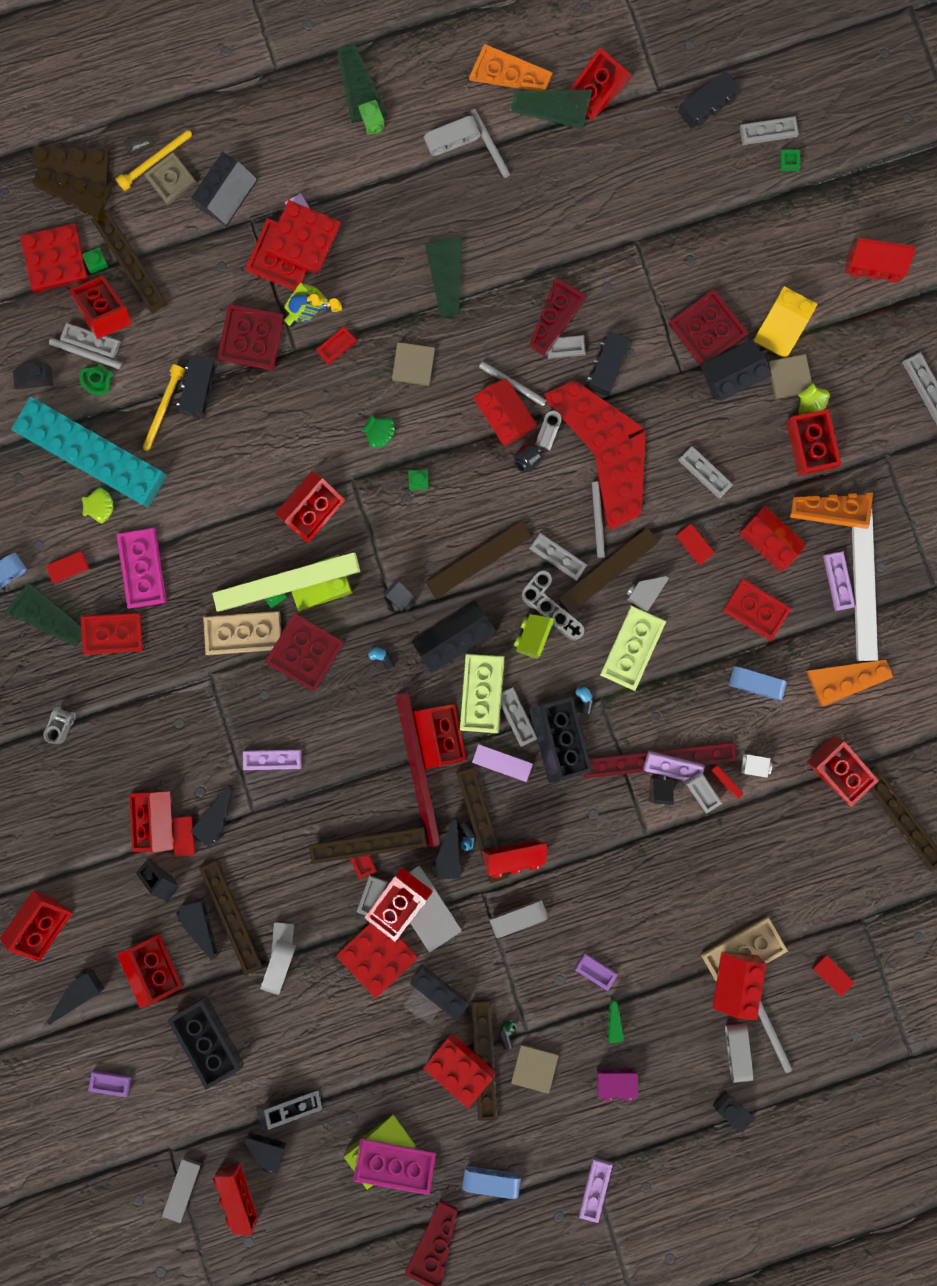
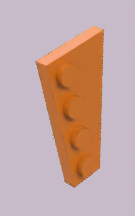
(509, 71)
(841, 510)
(841, 681)

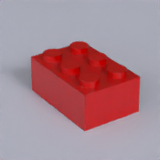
(813, 442)
(459, 1070)

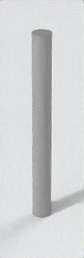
(490, 145)
(85, 353)
(517, 386)
(598, 520)
(774, 1039)

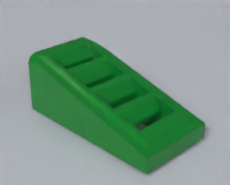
(614, 1030)

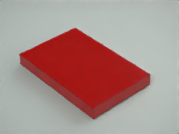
(756, 609)
(111, 633)

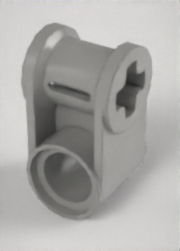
(60, 724)

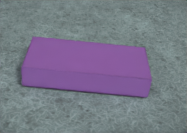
(596, 971)
(109, 1083)

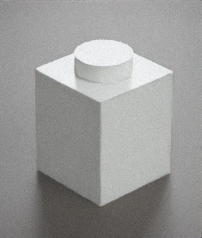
(756, 765)

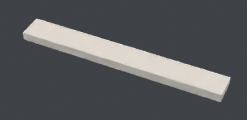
(864, 593)

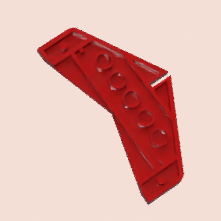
(607, 436)

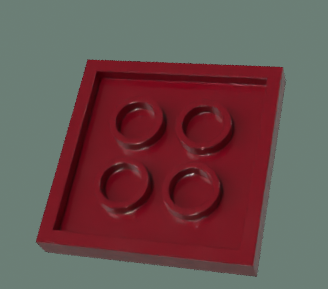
(708, 327)
(251, 337)
(304, 652)

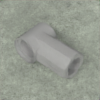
(548, 432)

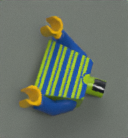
(306, 303)

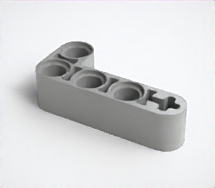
(554, 610)

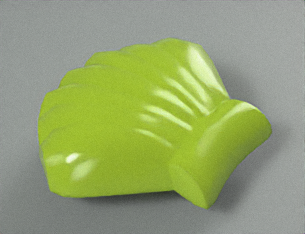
(813, 399)
(98, 505)

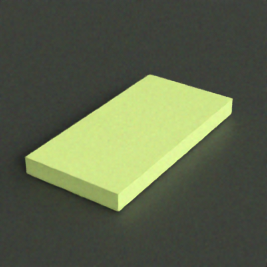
(632, 648)
(482, 693)

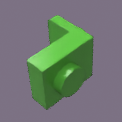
(372, 117)

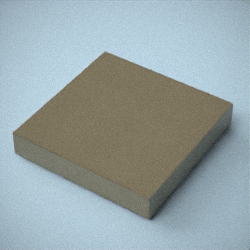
(170, 178)
(413, 364)
(789, 376)
(534, 1068)

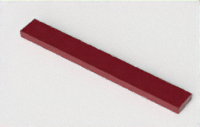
(635, 762)
(417, 769)

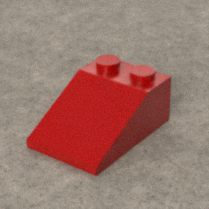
(605, 79)
(100, 307)
(842, 770)
(398, 904)

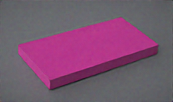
(141, 568)
(394, 1167)

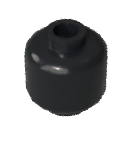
(527, 458)

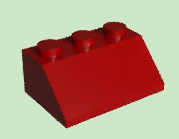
(879, 260)
(505, 411)
(310, 506)
(772, 539)
(439, 736)
(151, 821)
(514, 858)
(35, 926)
(149, 971)
(739, 985)
(236, 1199)

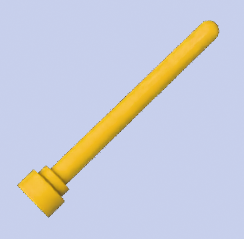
(126, 180)
(176, 374)

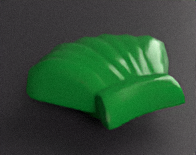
(96, 380)
(379, 431)

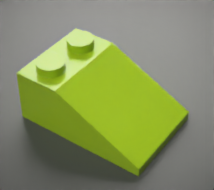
(321, 592)
(534, 635)
(387, 1132)

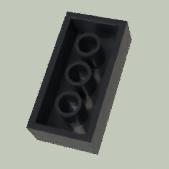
(206, 1042)

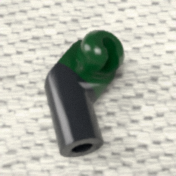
(505, 1033)

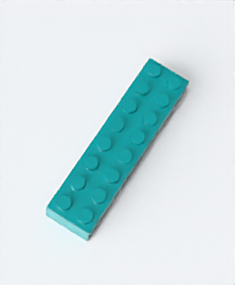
(89, 452)

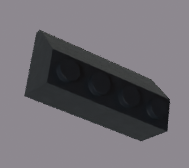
(453, 637)
(560, 740)

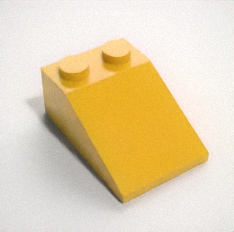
(784, 322)

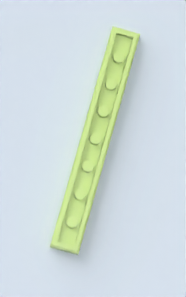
(286, 582)

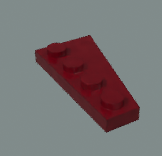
(557, 313)
(431, 1254)

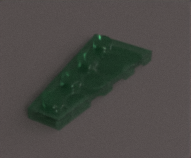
(357, 83)
(555, 106)
(445, 267)
(39, 611)

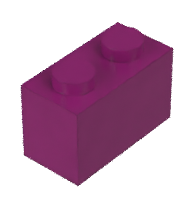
(617, 1083)

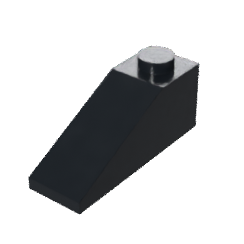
(214, 820)
(447, 860)
(197, 924)
(78, 992)
(288, 1109)

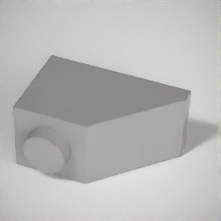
(646, 592)

